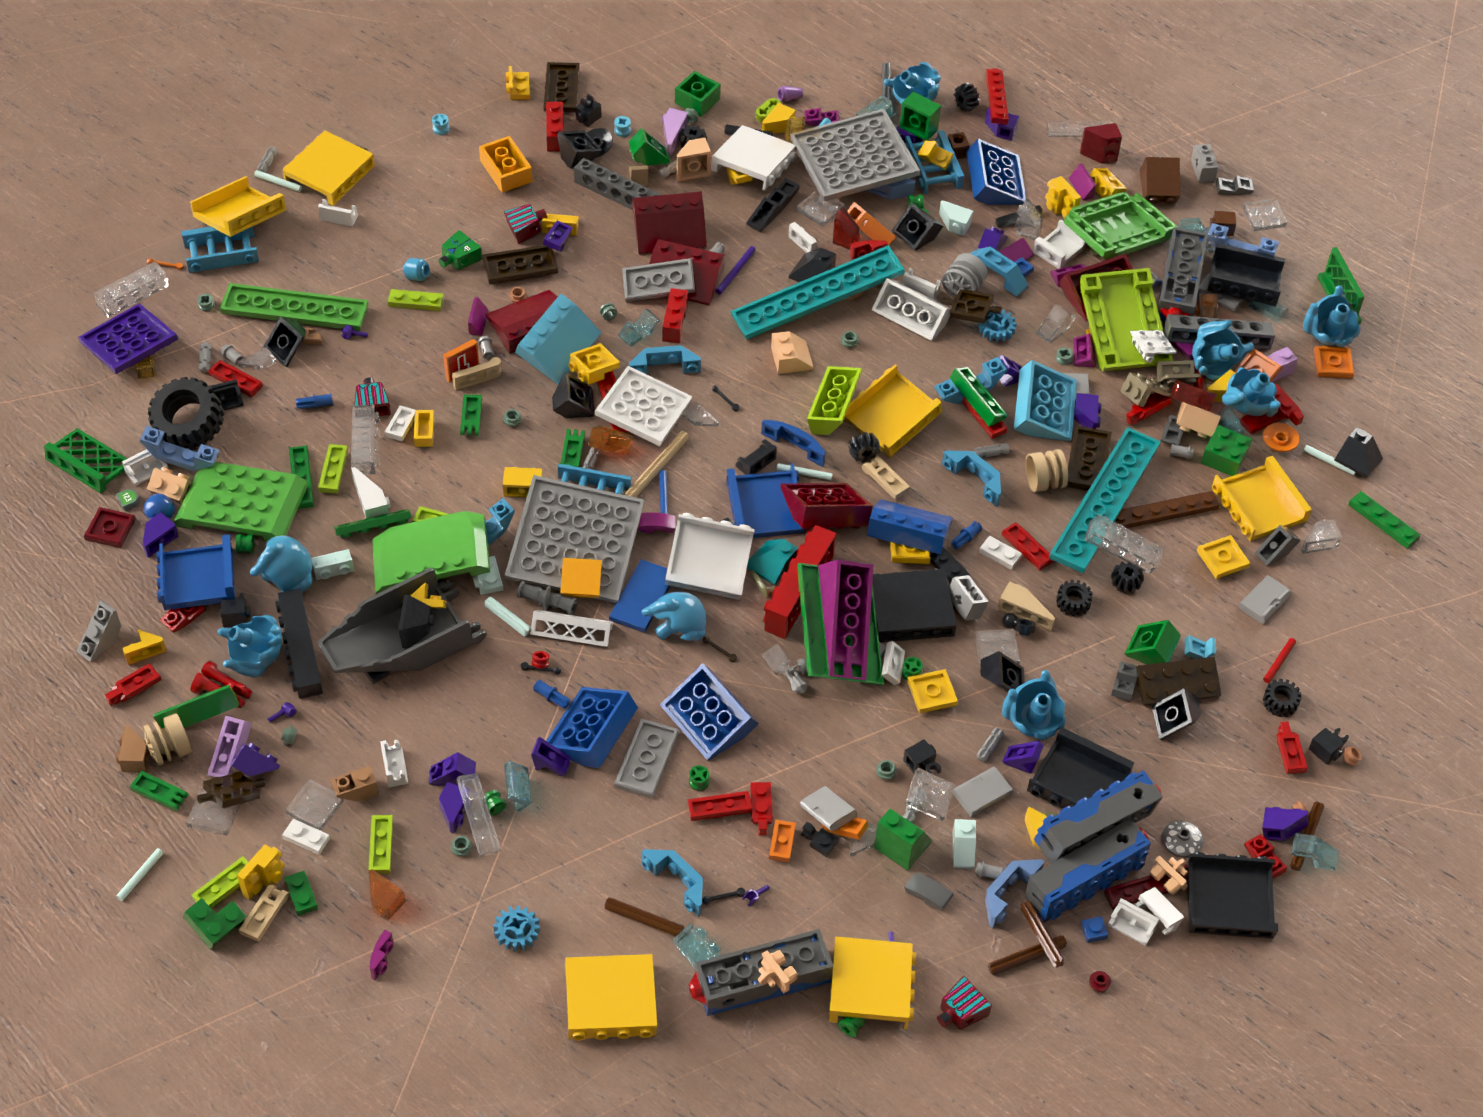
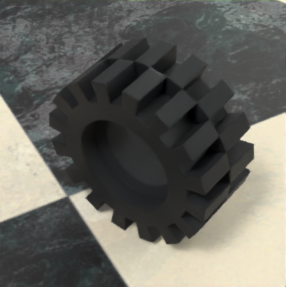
(1074, 606)
(1279, 706)

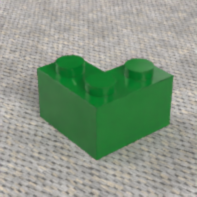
(214, 927)

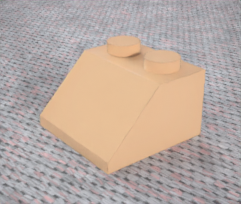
(694, 160)
(790, 353)
(1197, 419)

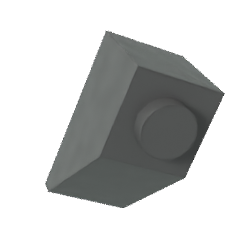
(1277, 545)

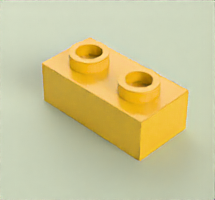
(424, 428)

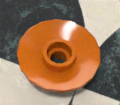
(1281, 437)

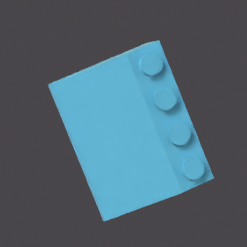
(555, 336)
(1045, 402)

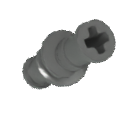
(547, 598)

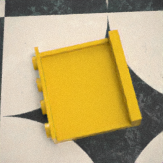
(330, 166)
(236, 207)
(892, 410)
(1262, 499)
(872, 980)
(610, 997)

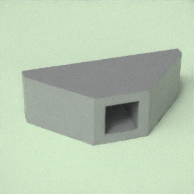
(100, 632)

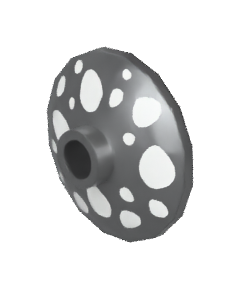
(1181, 845)

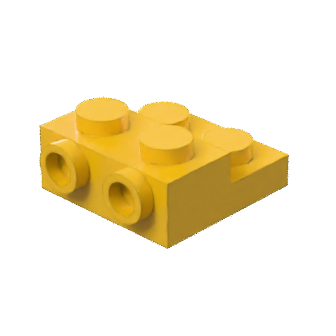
(1061, 196)
(592, 363)
(261, 870)

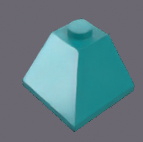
(772, 560)

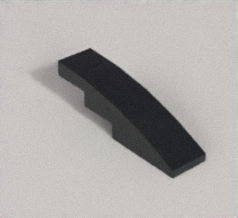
(773, 205)

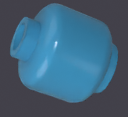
(416, 269)

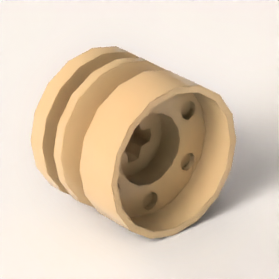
(1046, 470)
(167, 739)

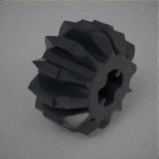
(967, 97)
(691, 133)
(864, 446)
(1127, 577)

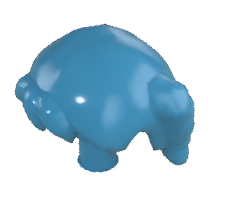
(918, 79)
(1332, 320)
(1217, 349)
(1251, 393)
(285, 564)
(682, 614)
(252, 645)
(1035, 707)

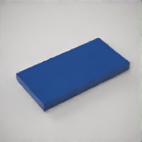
(641, 590)

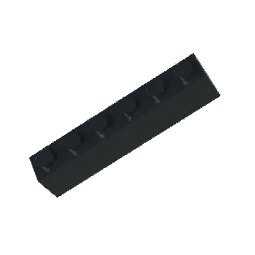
(300, 644)

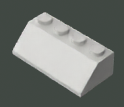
(911, 309)

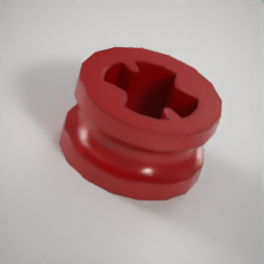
(540, 659)

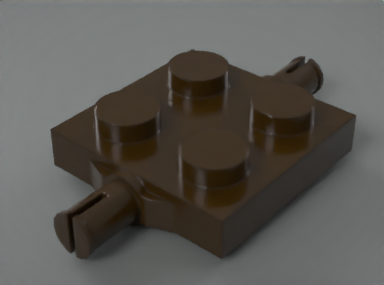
(971, 306)
(231, 790)

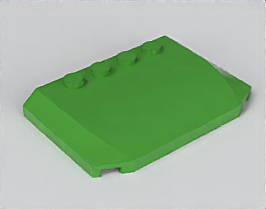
(1119, 224)
(445, 543)

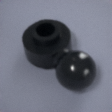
(1023, 626)

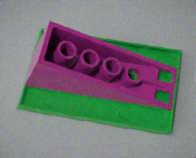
(840, 621)

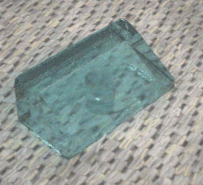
(1273, 312)
(1230, 420)

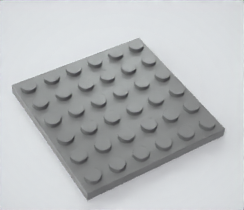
(854, 155)
(578, 524)

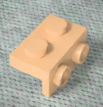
(166, 483)

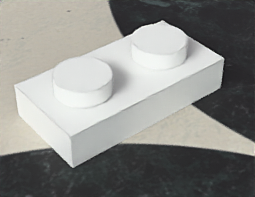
(802, 238)
(400, 423)
(1000, 552)
(893, 663)
(306, 836)

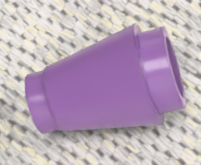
(789, 93)

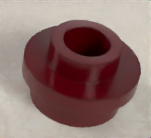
(1097, 986)

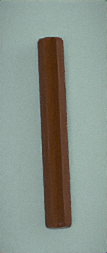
(1313, 818)
(643, 917)
(1042, 934)
(1023, 956)

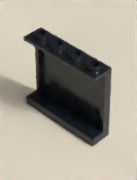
(1246, 274)
(913, 605)
(1076, 770)
(1231, 895)

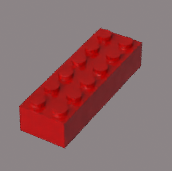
(785, 603)

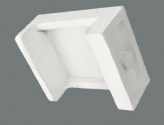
(1059, 246)

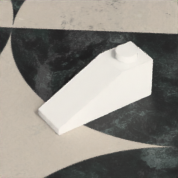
(370, 495)

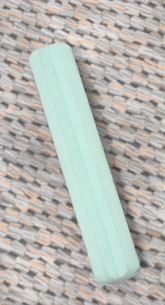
(507, 616)

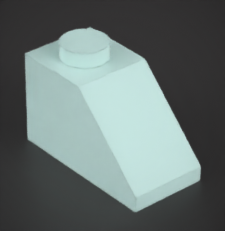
(955, 217)
(964, 843)

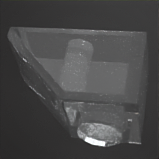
(1322, 537)

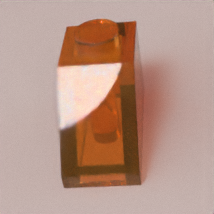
(1207, 305)
(610, 440)
(385, 896)

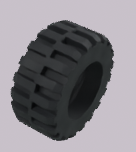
(181, 393)

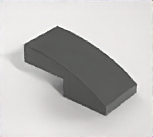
(1238, 186)
(1172, 433)
(1125, 681)
(929, 890)

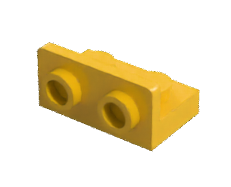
(518, 85)
(1106, 182)
(572, 221)

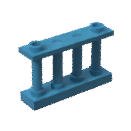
(955, 172)
(214, 260)
(594, 477)

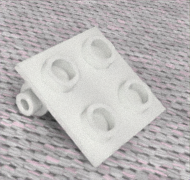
(1151, 343)

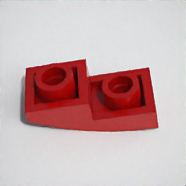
(865, 247)
(179, 618)
(1261, 847)

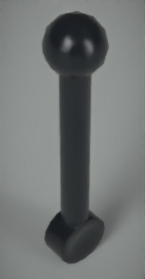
(735, 407)
(524, 666)
(740, 892)

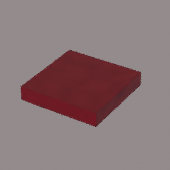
(109, 527)

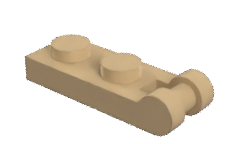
(477, 374)
(886, 477)
(263, 913)

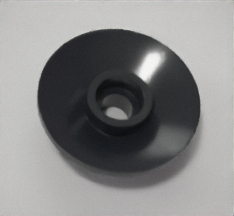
(602, 138)

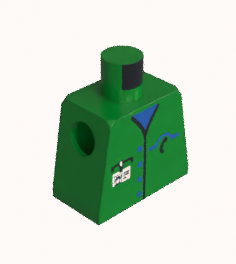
(460, 251)

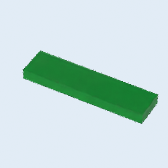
(301, 466)

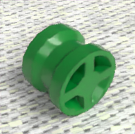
(917, 200)
(245, 543)
(910, 664)
(699, 772)
(494, 802)
(850, 1025)

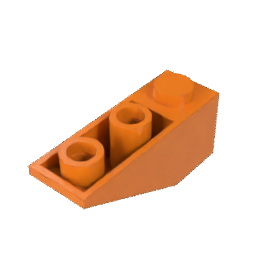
(870, 225)

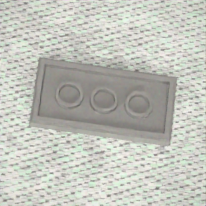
(657, 279)
(646, 758)

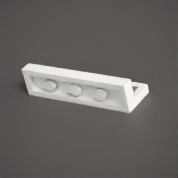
(571, 620)

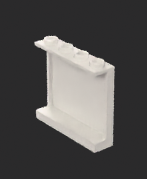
(755, 155)
(709, 556)

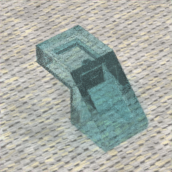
(641, 329)
(1311, 846)

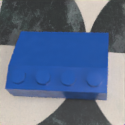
(995, 175)
(909, 526)
(708, 713)
(593, 725)

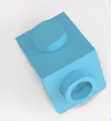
(1198, 649)

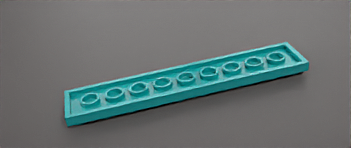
(817, 292)
(1105, 497)

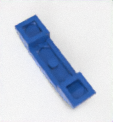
(796, 436)

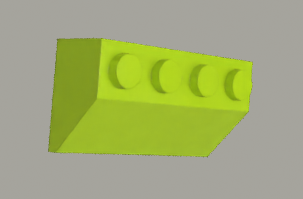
(833, 399)

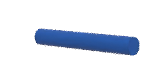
(663, 492)

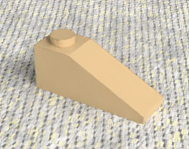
(1025, 606)

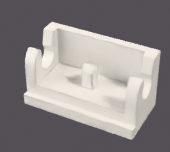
(336, 214)
(920, 285)
(141, 466)
(394, 764)
(1161, 909)
(1133, 922)

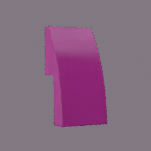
(815, 116)
(660, 521)
(378, 960)

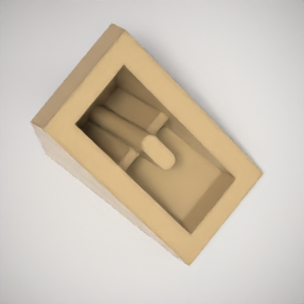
(639, 174)

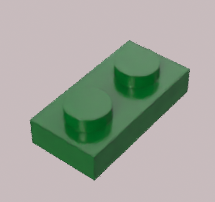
(301, 893)

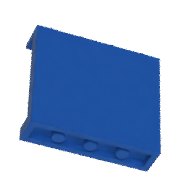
(760, 503)
(196, 575)

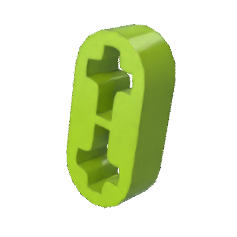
(764, 110)

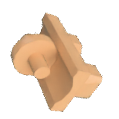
(1176, 880)
(773, 974)

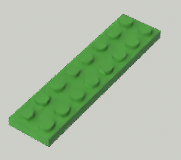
(301, 306)

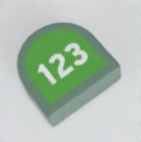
(127, 498)

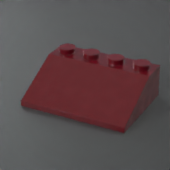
(669, 218)
(707, 267)
(1071, 281)
(517, 319)
(826, 505)

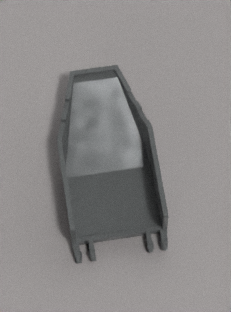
(371, 639)

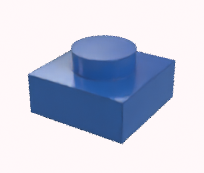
(1025, 267)
(1094, 929)

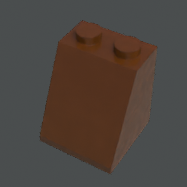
(1160, 179)

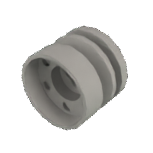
(965, 273)

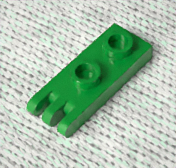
(471, 414)
(573, 448)
(158, 790)

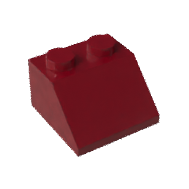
(1101, 143)

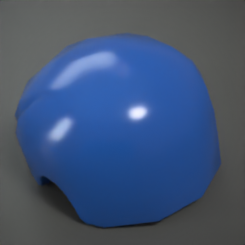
(159, 503)

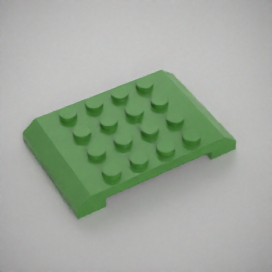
(242, 500)

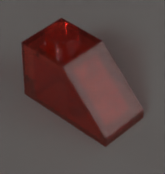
(845, 230)
(1193, 395)

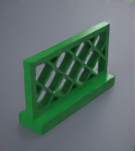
(1341, 276)
(77, 467)

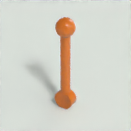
(179, 266)

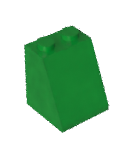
(900, 839)

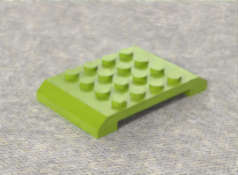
(1114, 307)

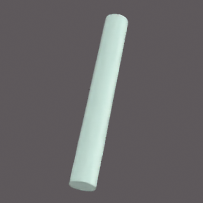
(279, 181)
(1324, 457)
(806, 472)
(140, 874)

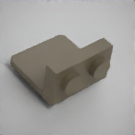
(1171, 371)
(1138, 388)

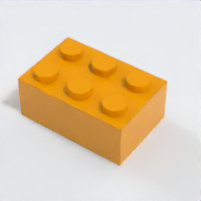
(505, 164)

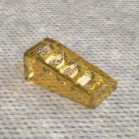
(794, 125)
(146, 367)

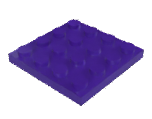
(128, 338)

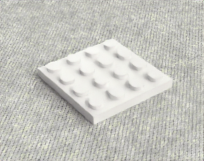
(643, 405)

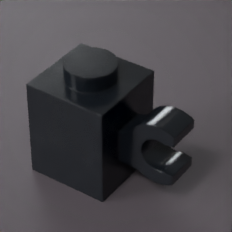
(588, 111)
(235, 611)
(1328, 745)
(921, 756)

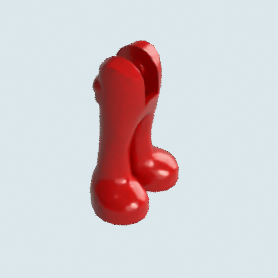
(210, 671)

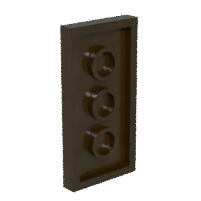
(562, 84)
(519, 264)
(1087, 456)
(1166, 678)

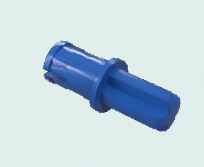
(314, 401)
(966, 535)
(551, 694)

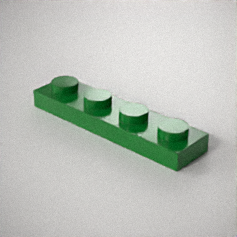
(1384, 519)
(364, 525)

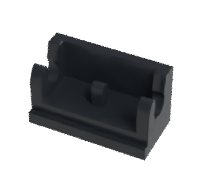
(228, 394)
(758, 459)

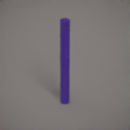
(735, 270)

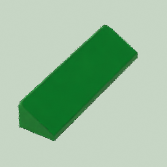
(978, 396)
(201, 707)

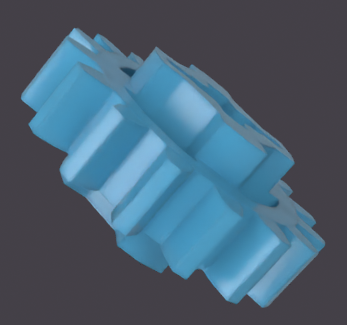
(998, 326)
(515, 937)

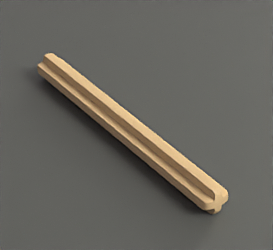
(657, 465)

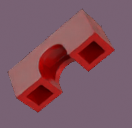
(554, 124)
(674, 315)

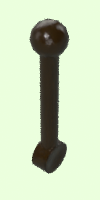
(732, 657)

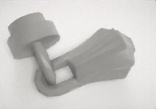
(797, 683)

